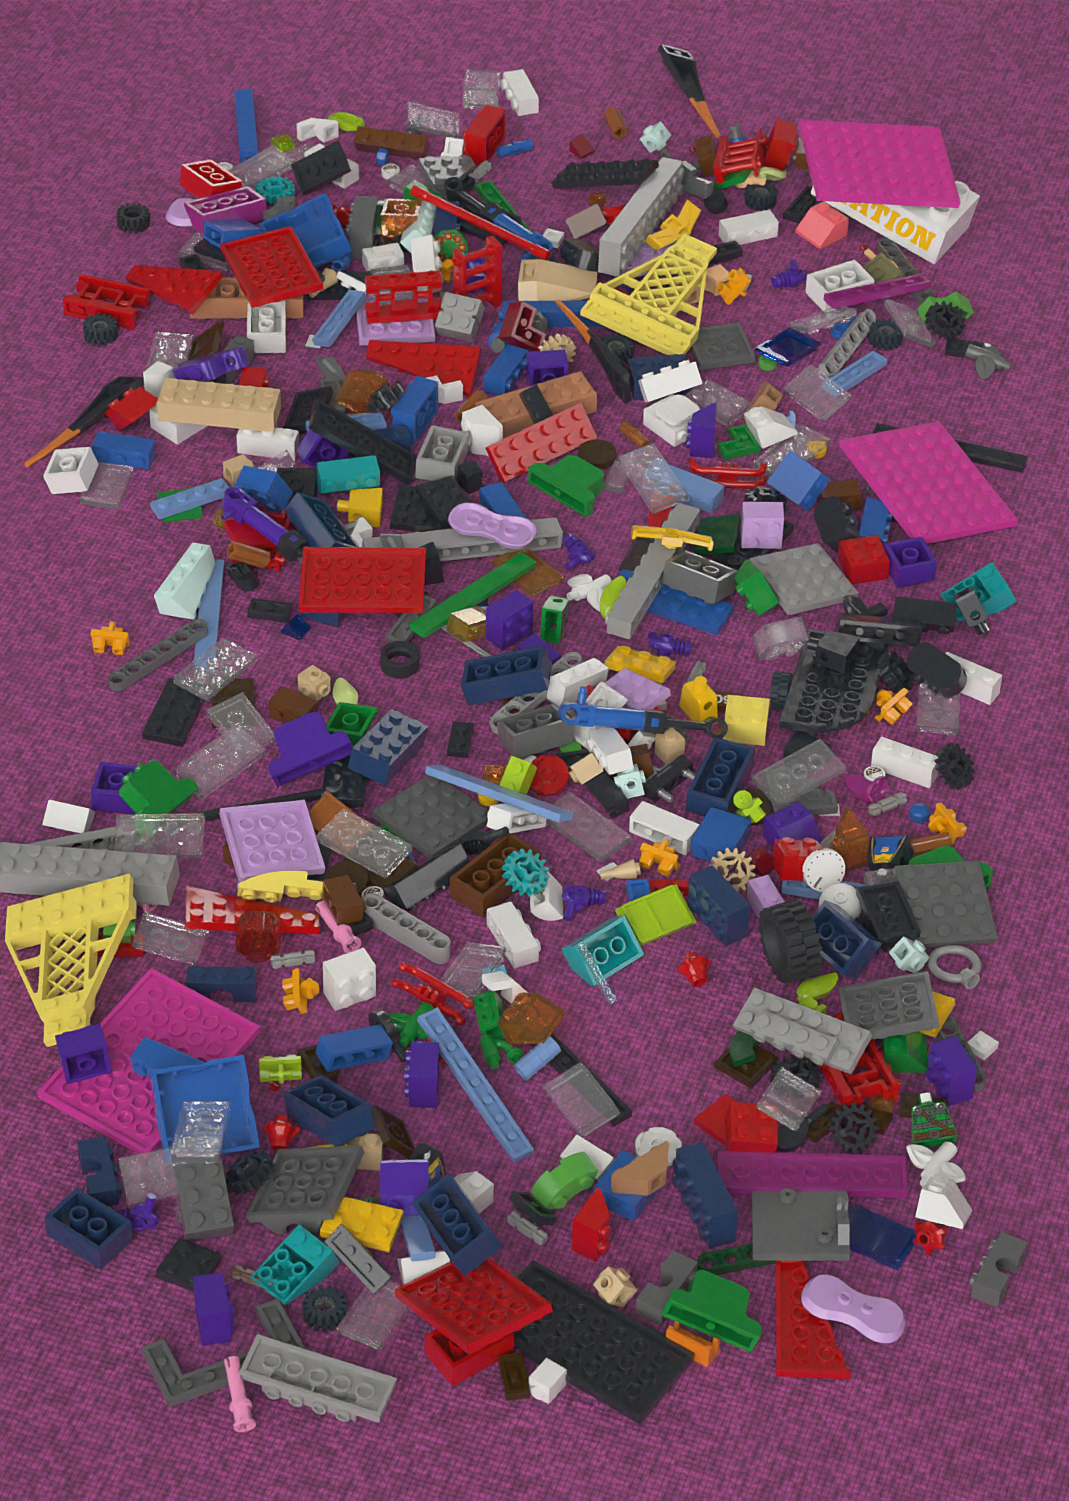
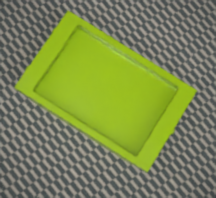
(657, 914)

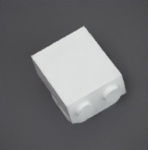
(670, 418)

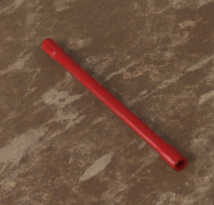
(534, 249)

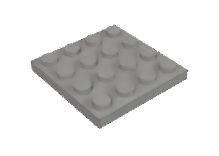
(804, 578)

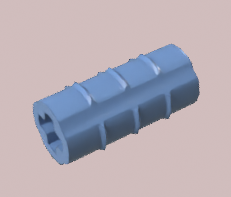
(537, 1058)

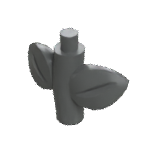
(987, 359)

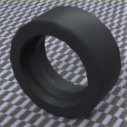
(399, 670)

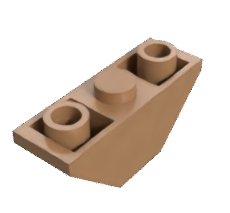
(765, 396)
(643, 1174)

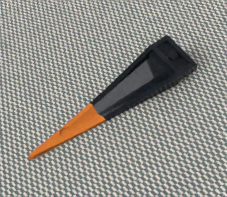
(684, 71)
(614, 368)
(92, 414)

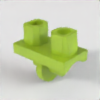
(748, 806)
(280, 1068)

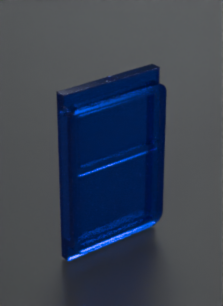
(787, 347)
(879, 1237)

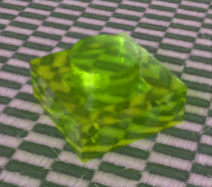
(283, 143)

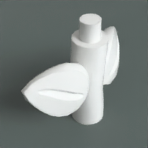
(585, 587)
(936, 1162)

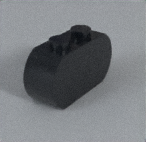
(580, 254)
(835, 522)
(936, 670)

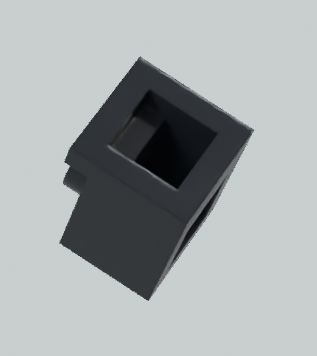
(470, 477)

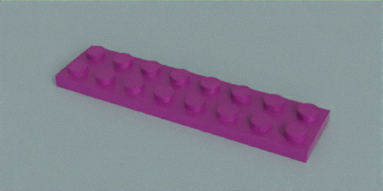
(857, 1174)

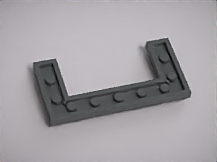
(182, 1388)

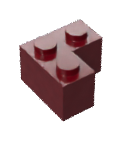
(518, 327)

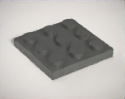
(722, 347)

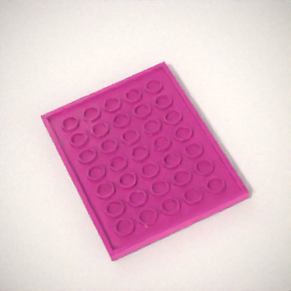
(878, 164)
(928, 482)
(165, 1012)

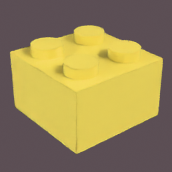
(746, 719)

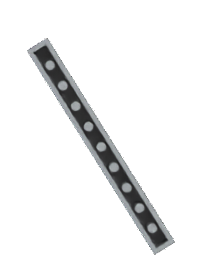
(456, 546)
(648, 576)

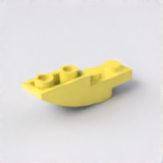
(275, 884)

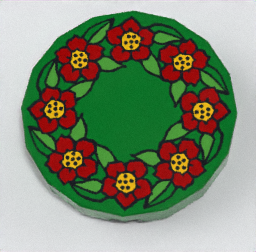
(449, 241)

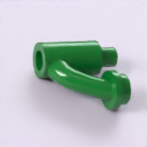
(490, 1051)

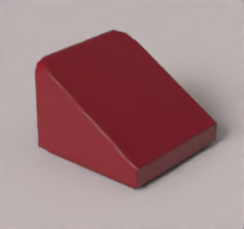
(580, 146)
(762, 861)

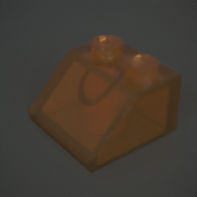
(399, 215)
(358, 387)
(851, 841)
(530, 1019)

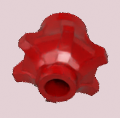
(611, 213)
(342, 215)
(695, 969)
(280, 1132)
(930, 1235)

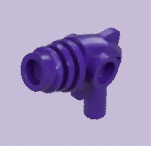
(790, 277)
(578, 551)
(666, 644)
(579, 897)
(142, 1215)

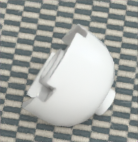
(844, 896)

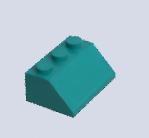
(347, 474)
(611, 946)

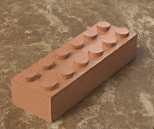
(230, 302)
(558, 393)

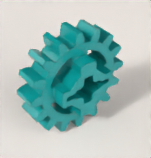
(275, 188)
(525, 872)

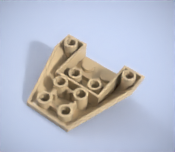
(554, 281)

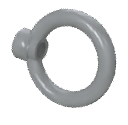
(967, 977)

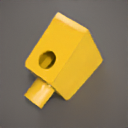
(365, 504)
(698, 700)

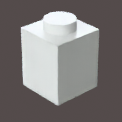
(547, 1381)

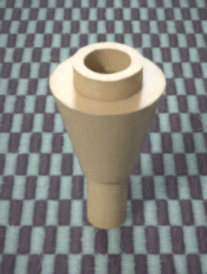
(330, 279)
(627, 870)

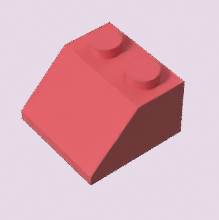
(823, 225)

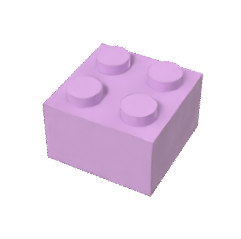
(762, 525)

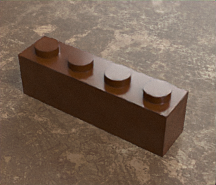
(397, 143)

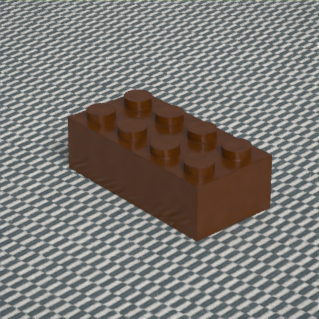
(480, 881)

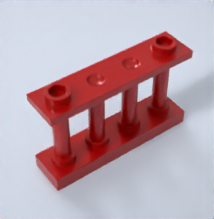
(739, 156)
(492, 266)

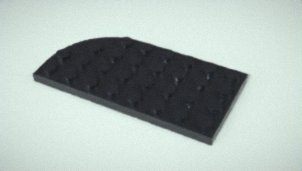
(829, 699)
(600, 1346)

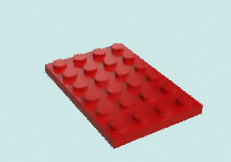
(271, 267)
(362, 580)
(475, 1306)

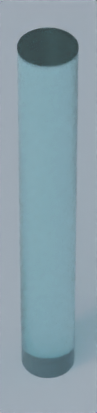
(598, 976)

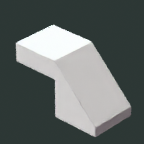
(322, 128)
(453, 147)
(448, 392)
(361, 531)
(501, 981)

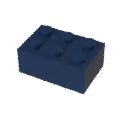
(645, 365)
(718, 905)
(843, 940)
(88, 1228)

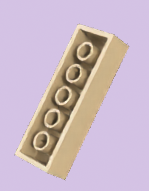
(219, 404)

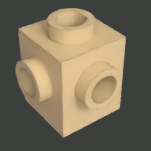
(314, 683)
(615, 1286)

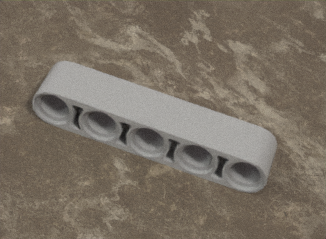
(407, 929)

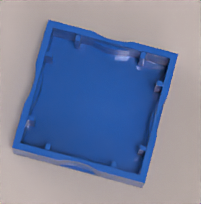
(315, 228)
(208, 1082)

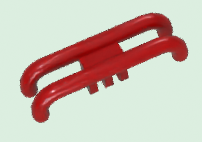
(728, 476)
(434, 993)

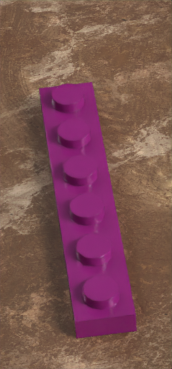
(876, 291)

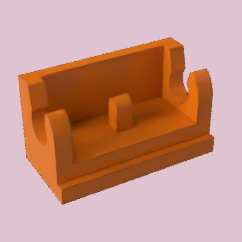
(703, 1349)

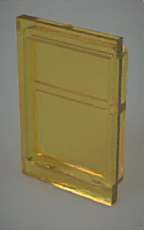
(537, 579)

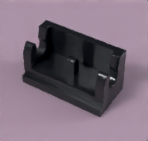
(608, 794)

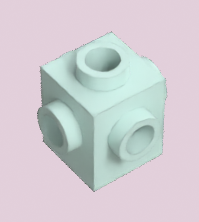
(655, 137)
(630, 782)
(909, 955)

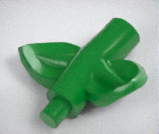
(408, 1025)

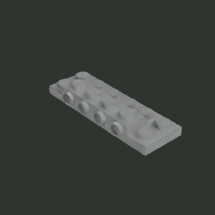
(802, 1031)
(317, 1380)

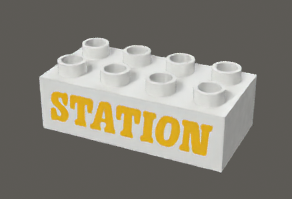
(917, 228)

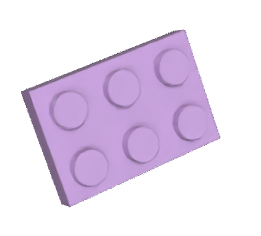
(638, 690)

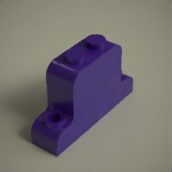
(211, 366)
(306, 747)

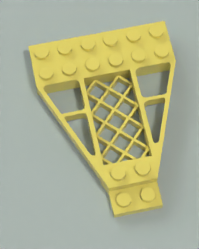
(642, 318)
(56, 918)

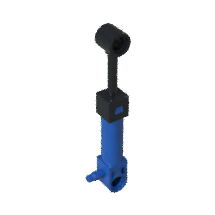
(496, 215)
(645, 720)

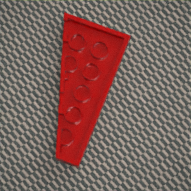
(176, 285)
(427, 360)
(221, 912)
(803, 1341)

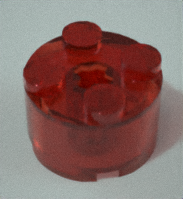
(258, 936)

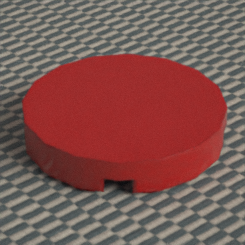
(550, 776)

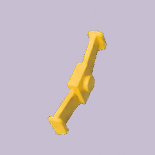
(675, 227)
(671, 537)

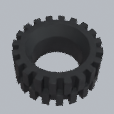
(790, 941)

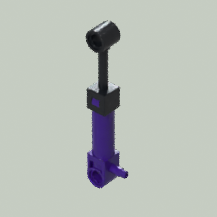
(244, 509)

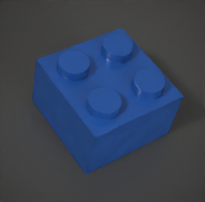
(264, 487)

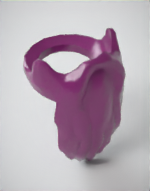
(865, 789)

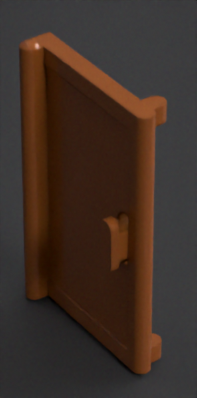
(325, 811)

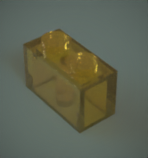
(468, 624)

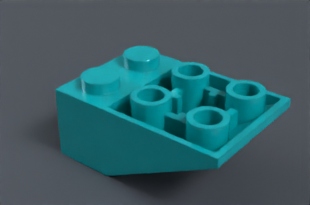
(990, 589)
(297, 1266)

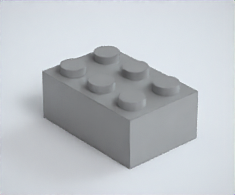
(441, 453)

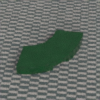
(378, 216)
(742, 1049)

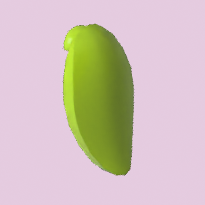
(347, 121)
(611, 594)
(817, 987)

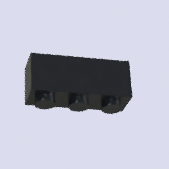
(932, 614)

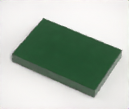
(722, 531)

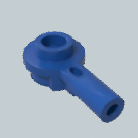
(839, 328)

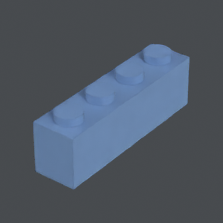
(701, 491)

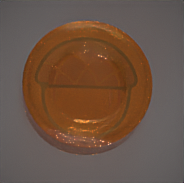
(595, 198)

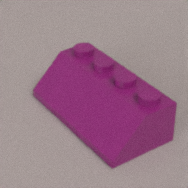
(232, 204)

